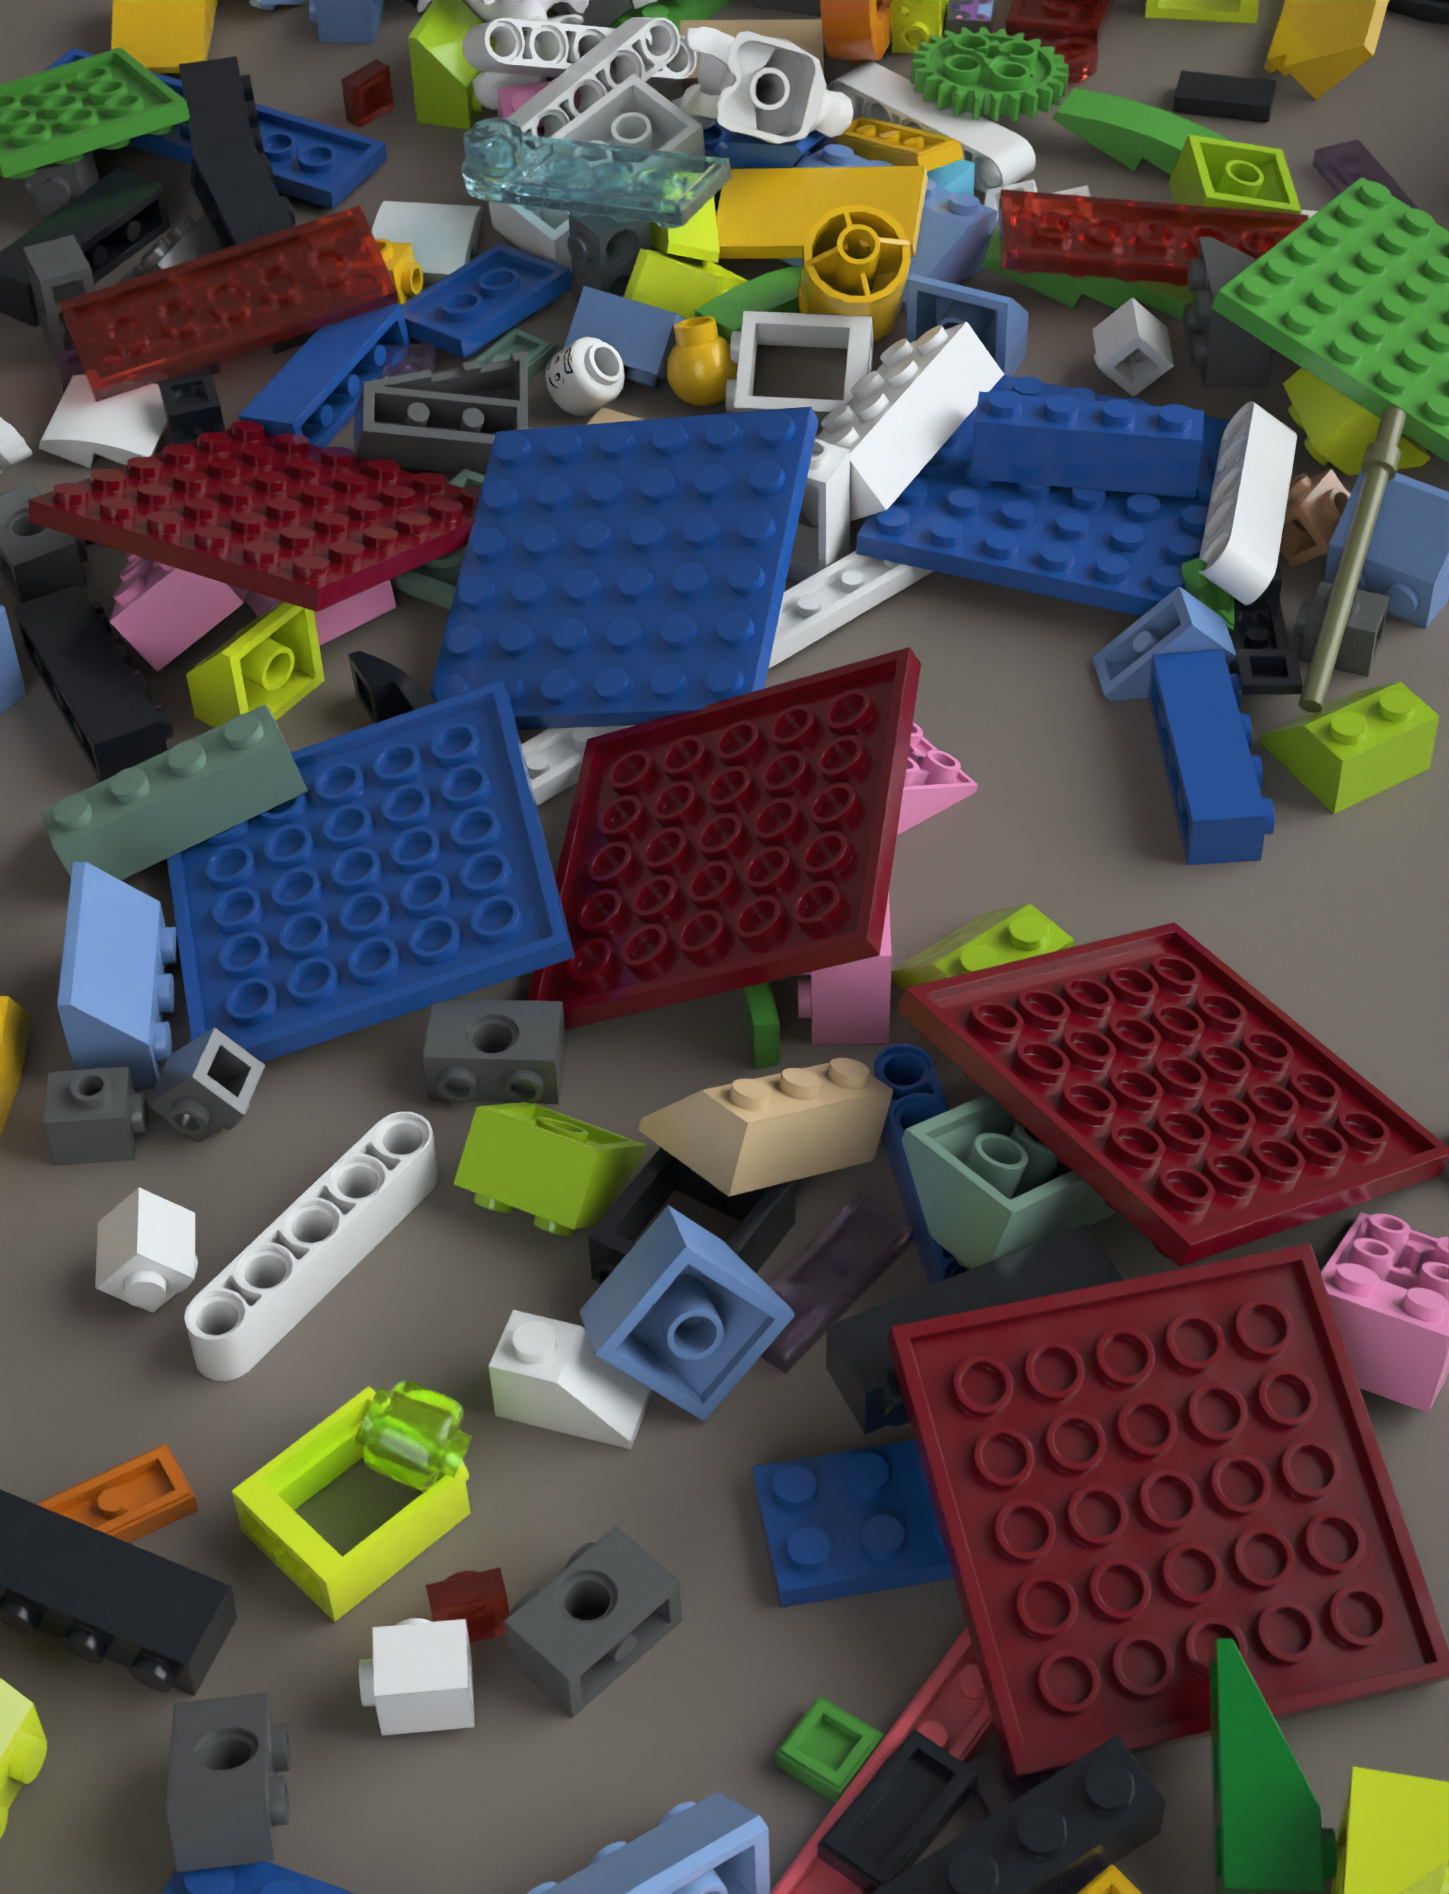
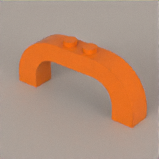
(856, 29)

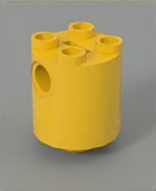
(855, 266)

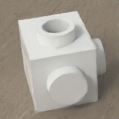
(1132, 347)
(146, 1250)
(419, 1676)

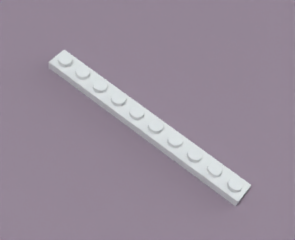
(805, 616)

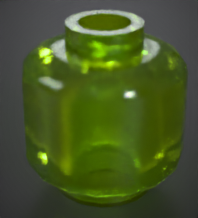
(413, 1434)

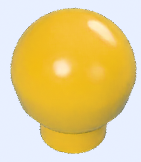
(700, 362)

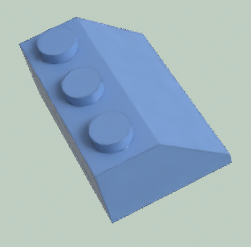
(116, 977)

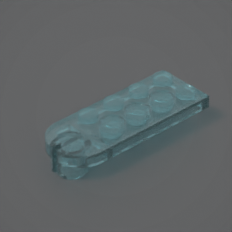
(587, 176)

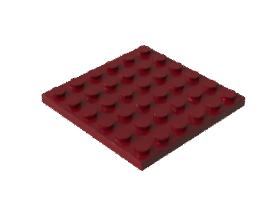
(268, 514)
(734, 842)
(1175, 1089)
(1158, 1478)

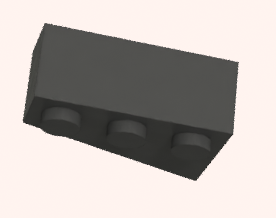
(442, 417)

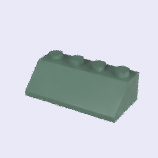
(177, 797)
(993, 1184)

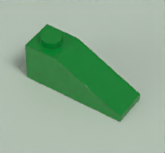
(1262, 1803)

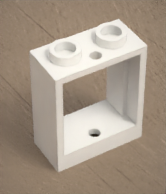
(801, 331)
(823, 546)

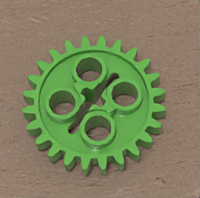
(989, 74)

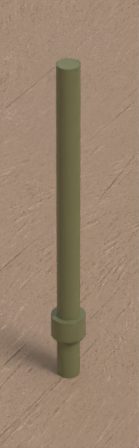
(1379, 467)

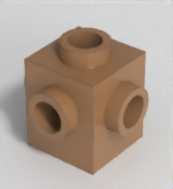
(1311, 516)

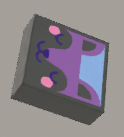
(971, 15)

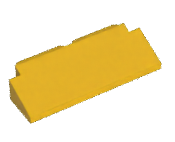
(1324, 40)

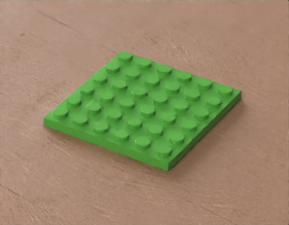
(1359, 306)

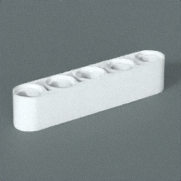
(558, 48)
(592, 73)
(881, 94)
(1248, 503)
(311, 1246)

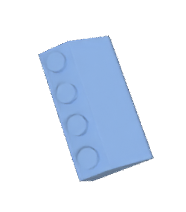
(691, 1851)

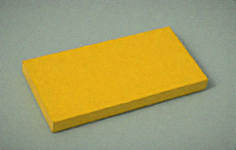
(772, 209)

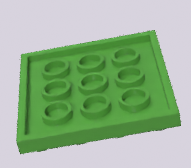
(82, 109)

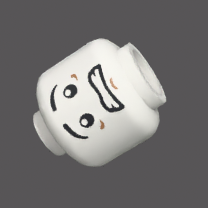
(585, 376)

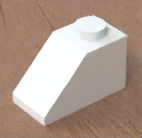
(554, 1381)

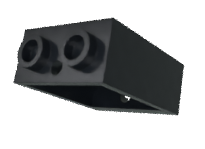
(763, 1213)

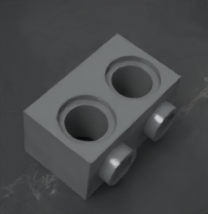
(604, 252)
(56, 275)

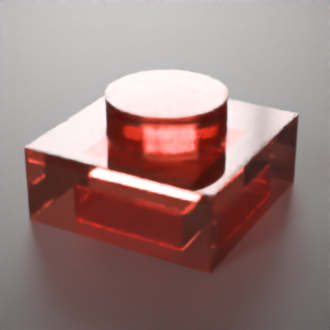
(367, 93)
(473, 1597)

